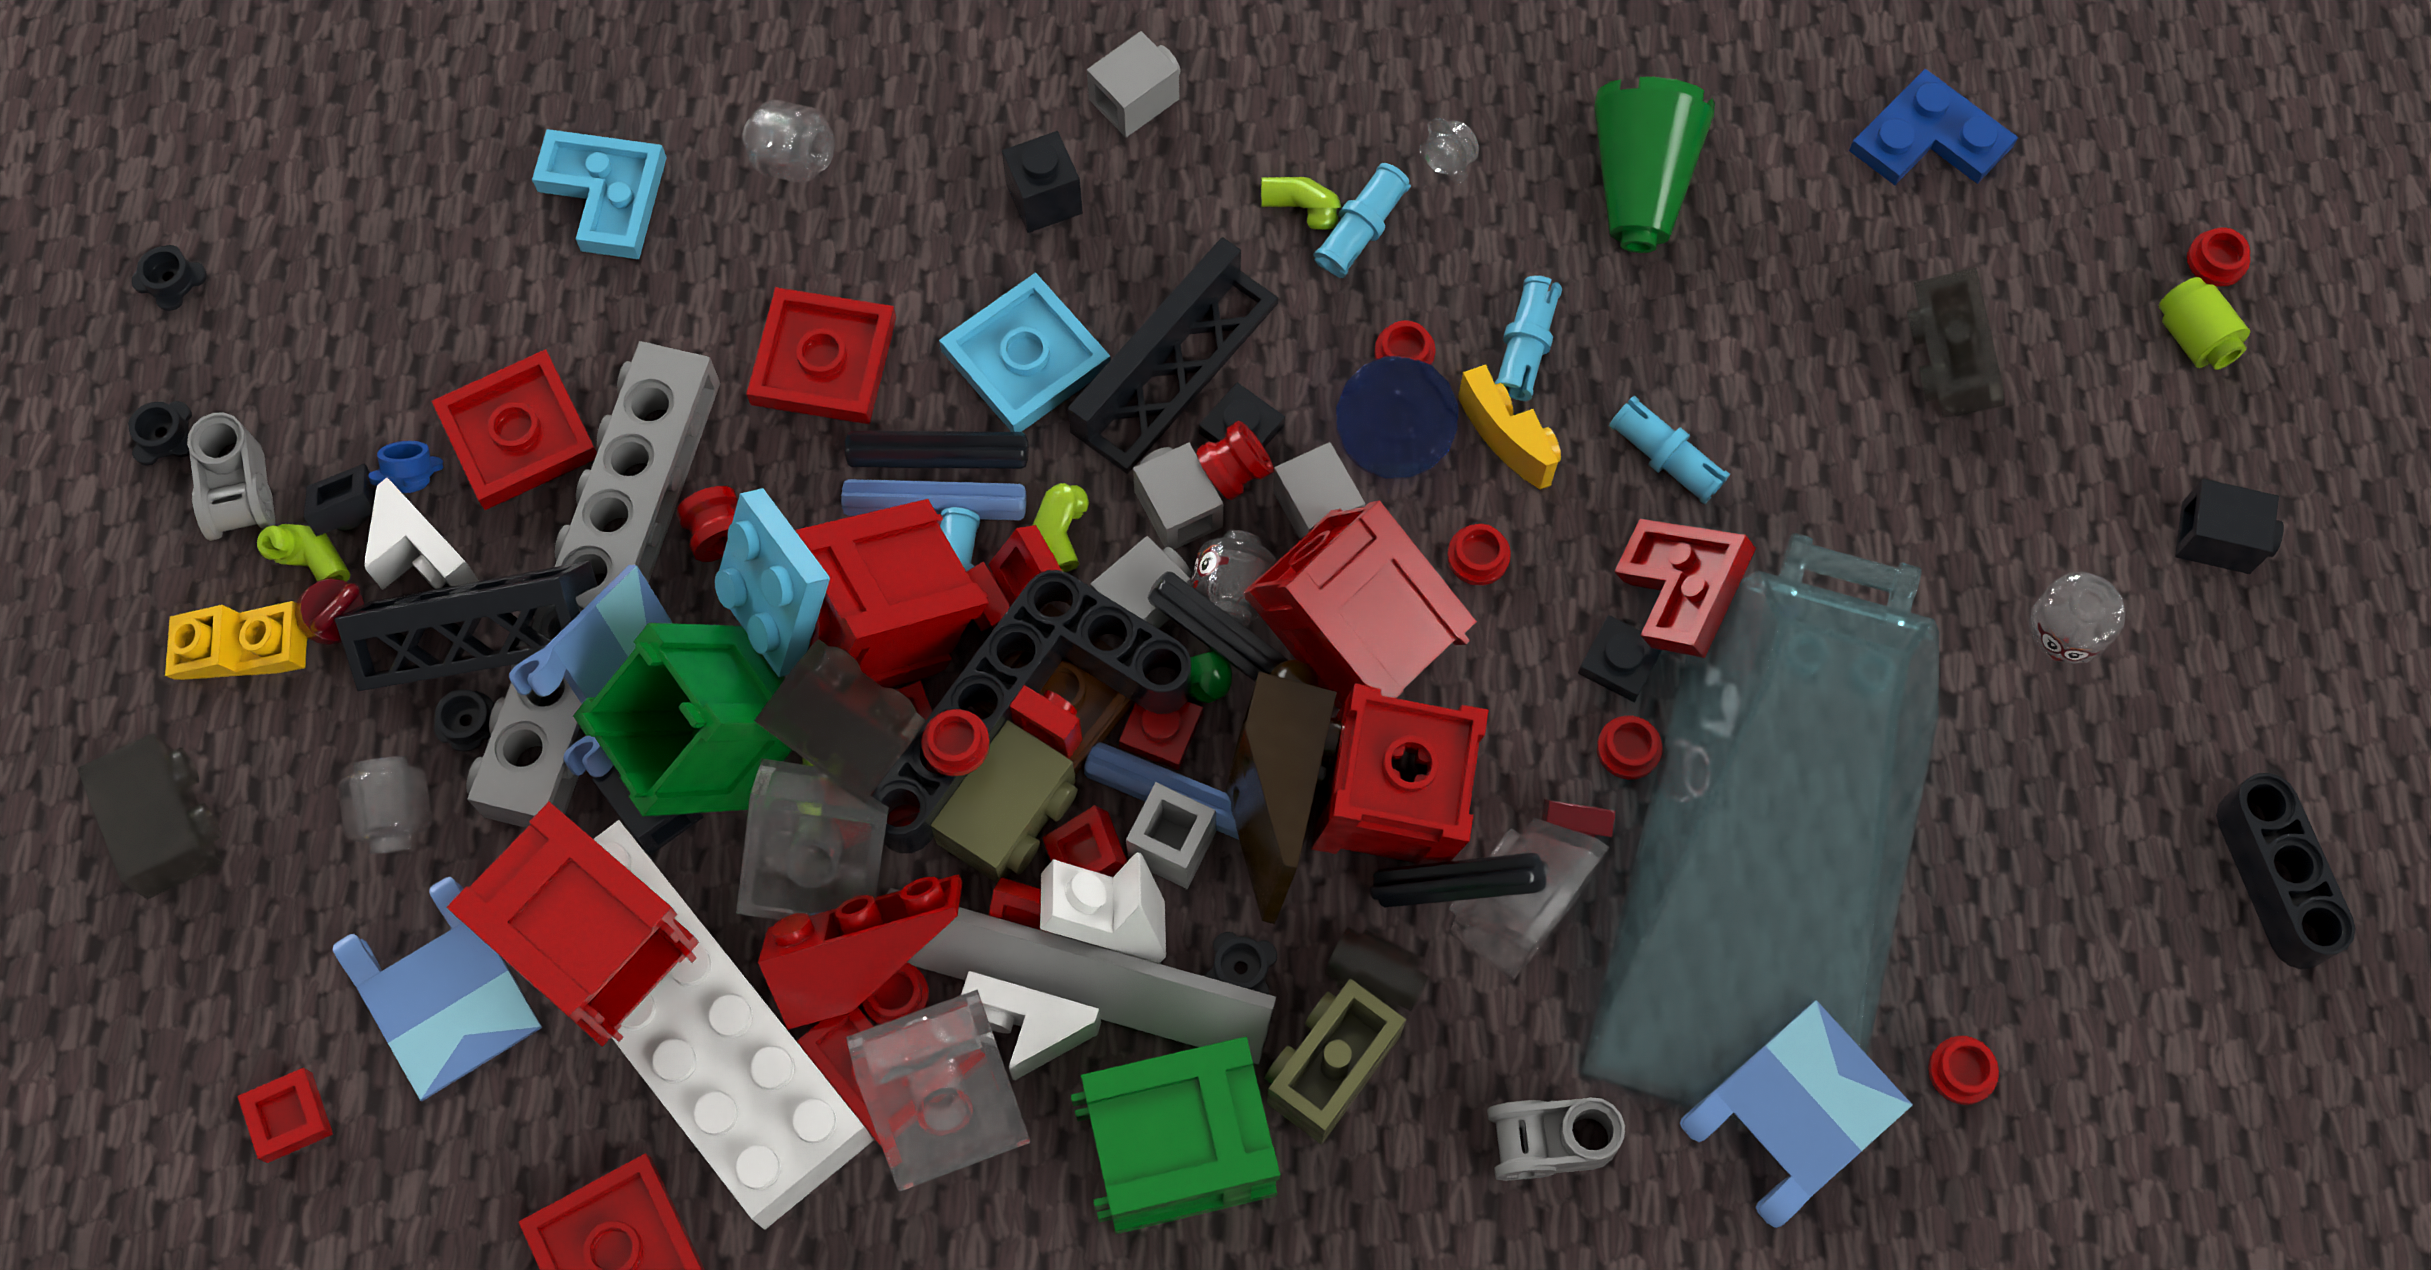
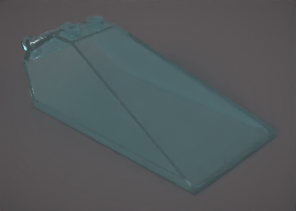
(1773, 828)

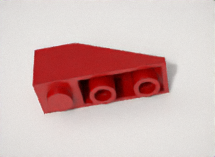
(843, 955)

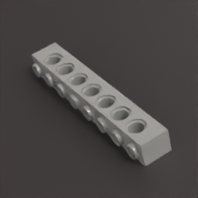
(653, 381)

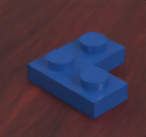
(1933, 118)

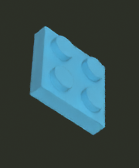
(1025, 353)
(770, 581)

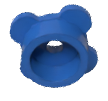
(406, 466)

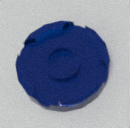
(1396, 417)

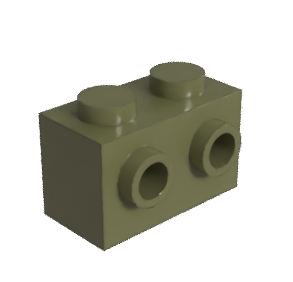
(1006, 804)
(1334, 1061)

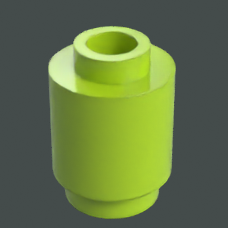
(2204, 324)

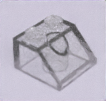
(807, 843)
(1514, 927)
(937, 1090)

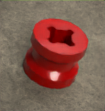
(1235, 460)
(708, 518)

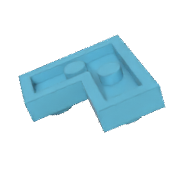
(615, 178)

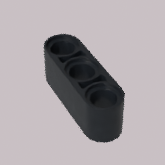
(2291, 841)

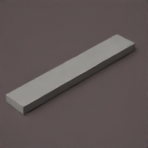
(1120, 985)

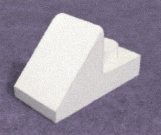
(405, 538)
(1104, 910)
(1046, 1021)

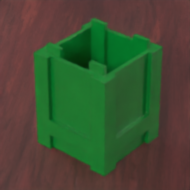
(685, 717)
(1179, 1135)

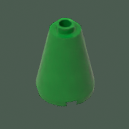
(1649, 155)

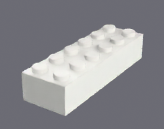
(733, 1069)

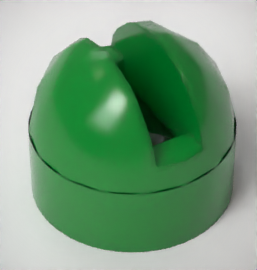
(1210, 677)

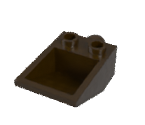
(1275, 773)

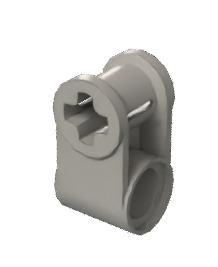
(228, 489)
(1549, 1136)

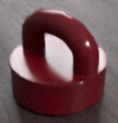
(323, 603)

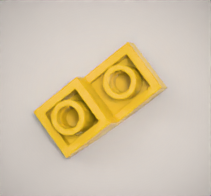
(1513, 438)
(234, 643)

